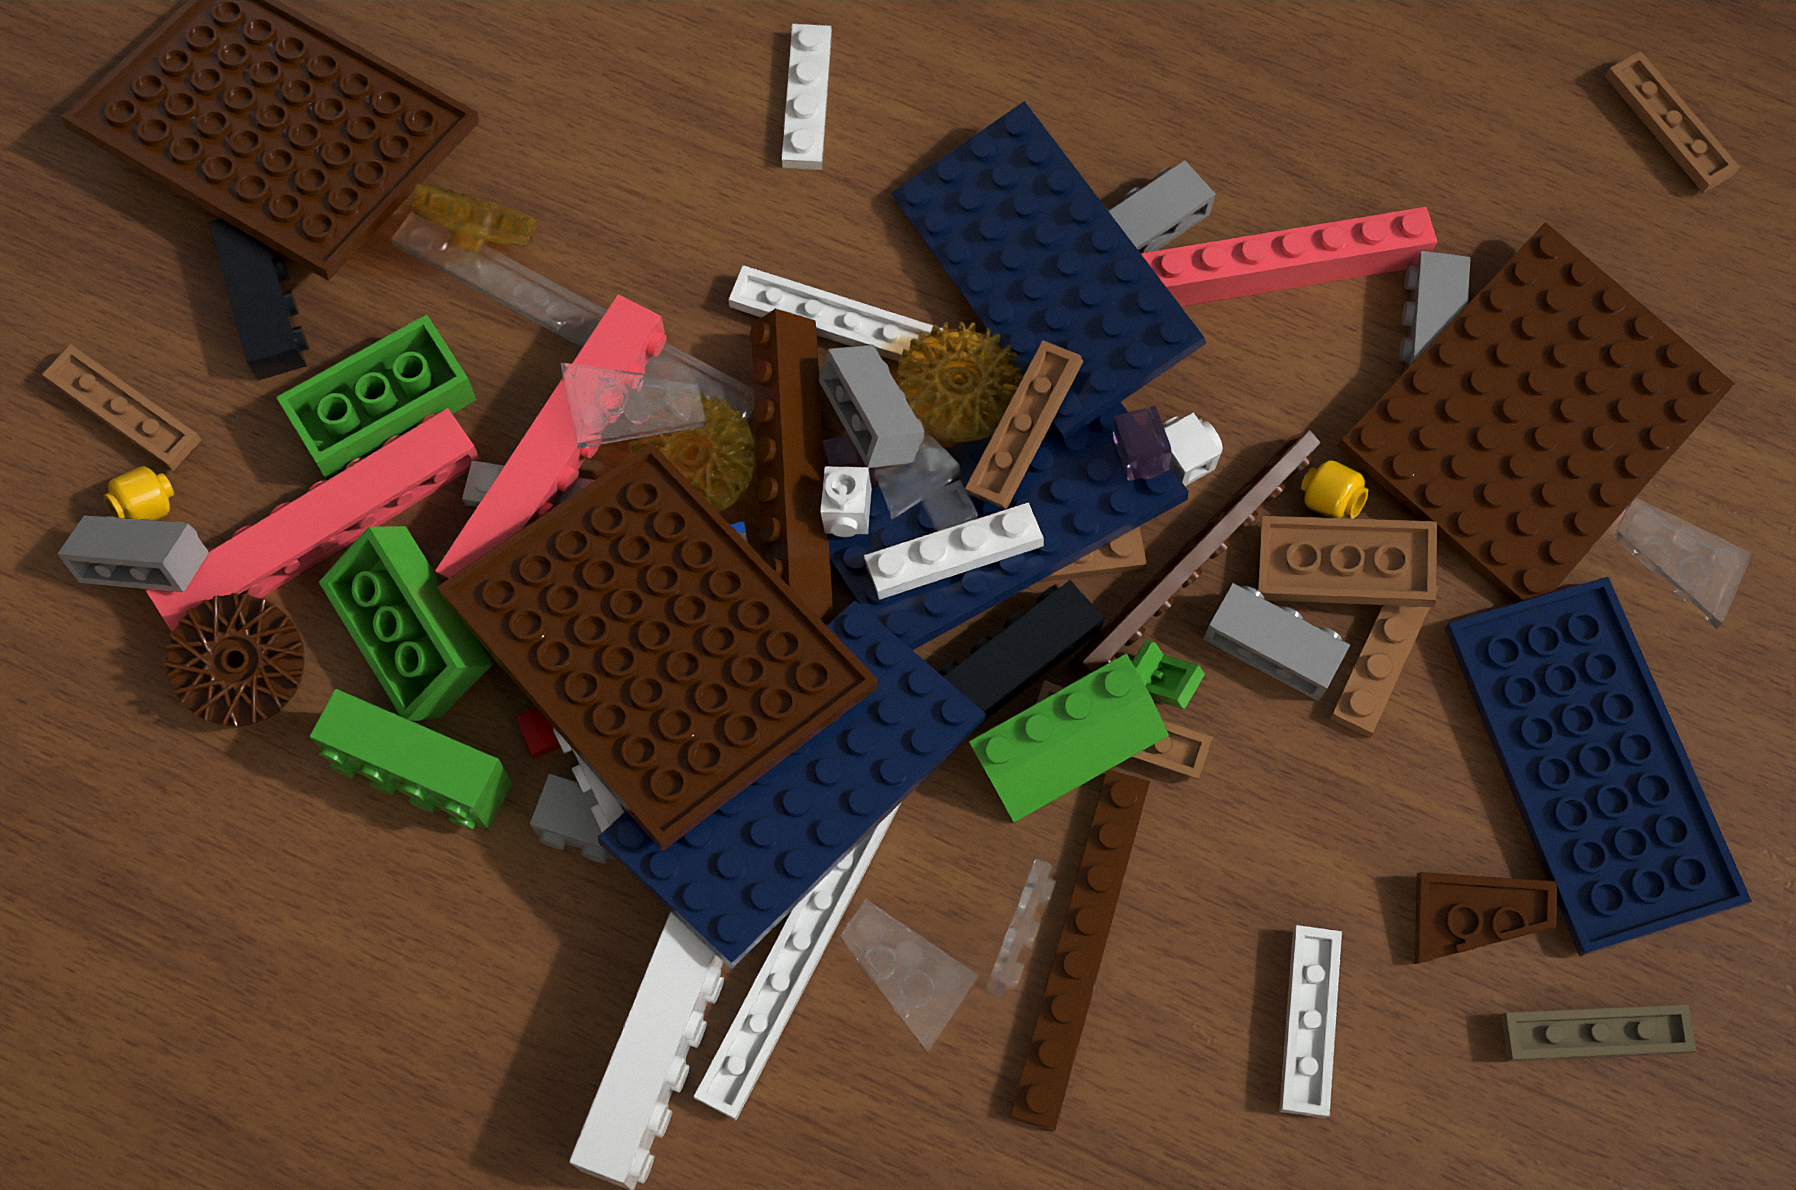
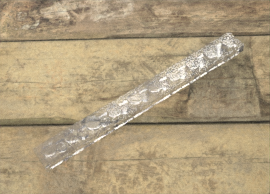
(552, 305)

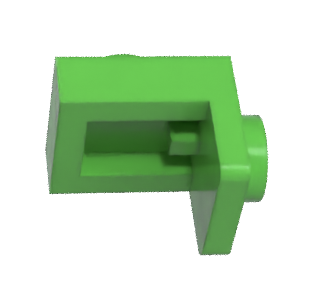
(1166, 677)

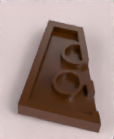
(1476, 911)

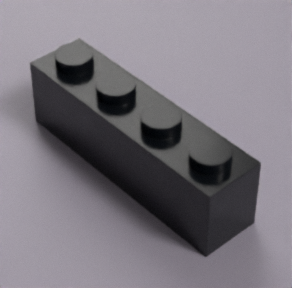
(260, 302)
(1026, 648)

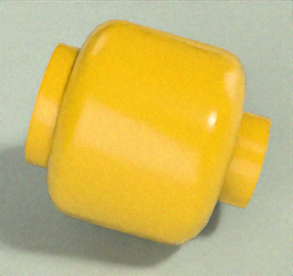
(1334, 490)
(139, 495)

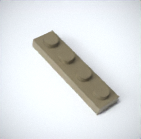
(1598, 1033)

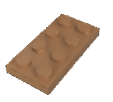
(1348, 561)

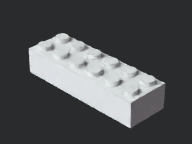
(650, 1059)

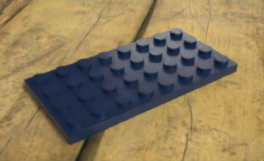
(1047, 263)
(1078, 503)
(1596, 766)
(802, 817)

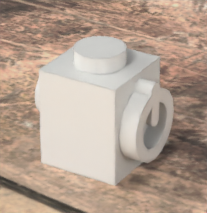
(1193, 447)
(846, 500)

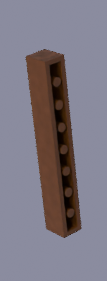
(791, 456)

